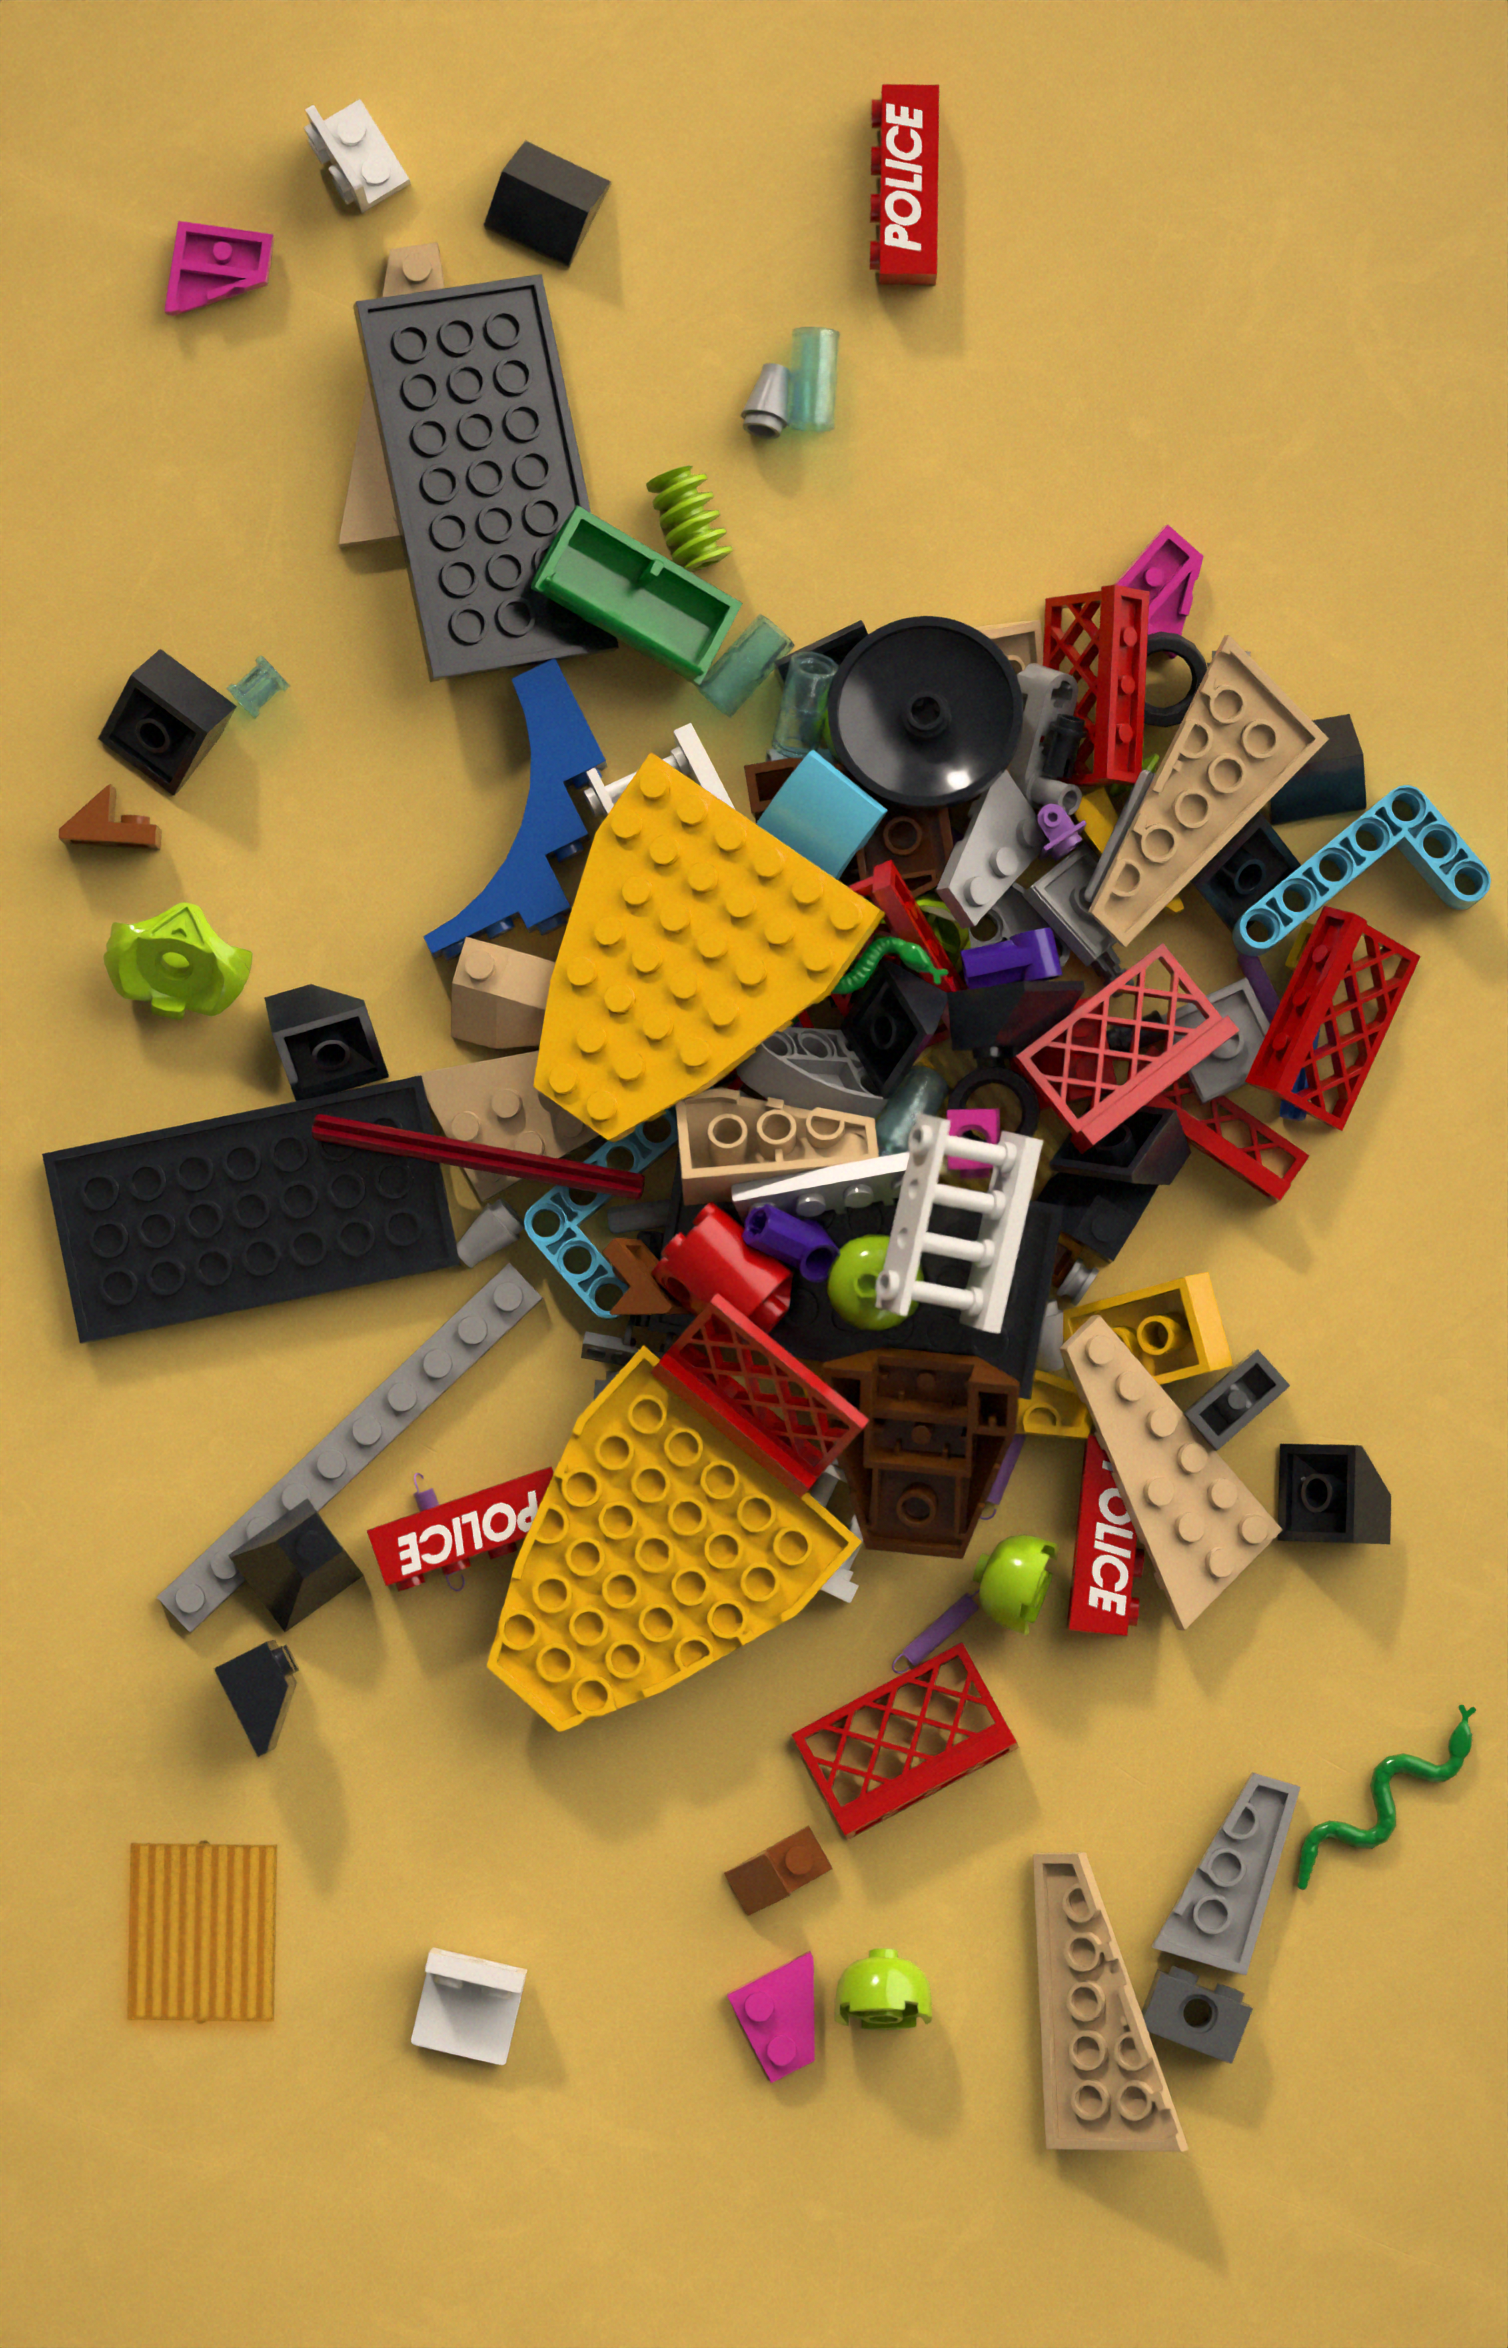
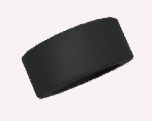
(1192, 656)
(1005, 1077)

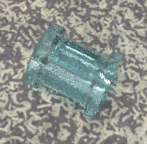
(258, 686)

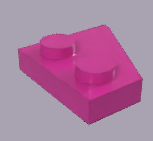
(215, 265)
(1168, 572)
(779, 2016)

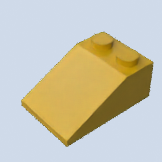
(1166, 1326)

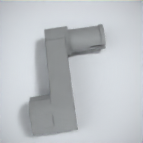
(1045, 696)

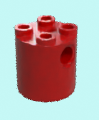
(719, 1261)

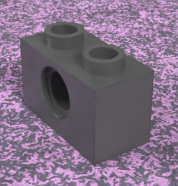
(1236, 1399)
(1215, 2036)

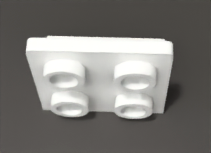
(359, 155)
(468, 2006)

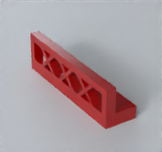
(1225, 1153)

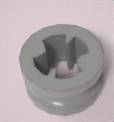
(1077, 1281)

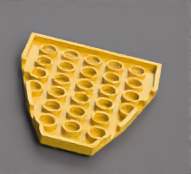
(684, 952)
(652, 1556)

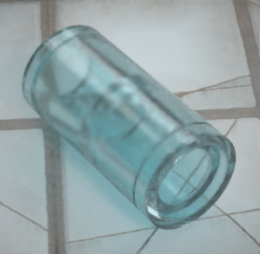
(813, 379)
(745, 665)
(804, 705)
(919, 1092)

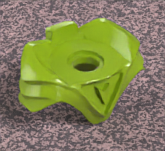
(176, 963)

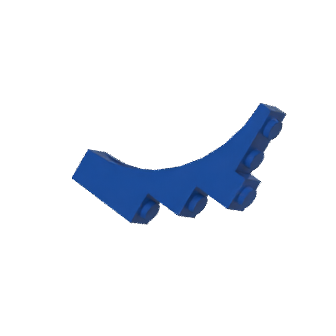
(550, 827)

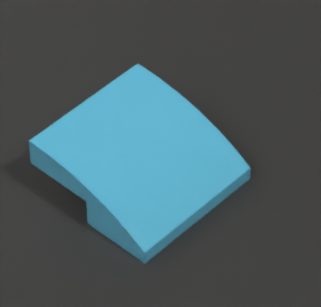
(822, 815)

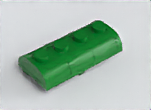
(636, 595)

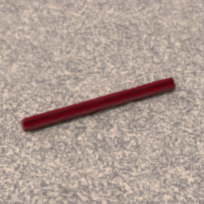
(478, 1156)

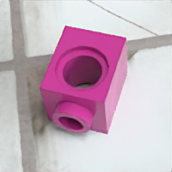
(983, 1120)

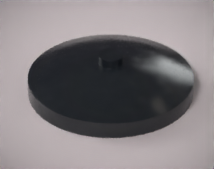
(925, 713)

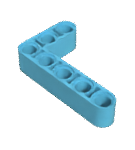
(1353, 861)
(573, 1215)

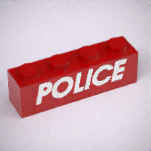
(908, 184)
(458, 1529)
(1103, 1552)

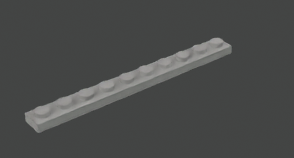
(358, 1437)

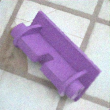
(1059, 831)

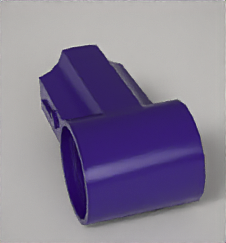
(1022, 958)
(791, 1240)

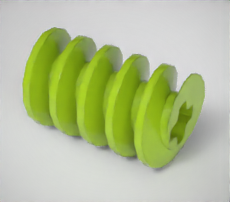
(688, 518)

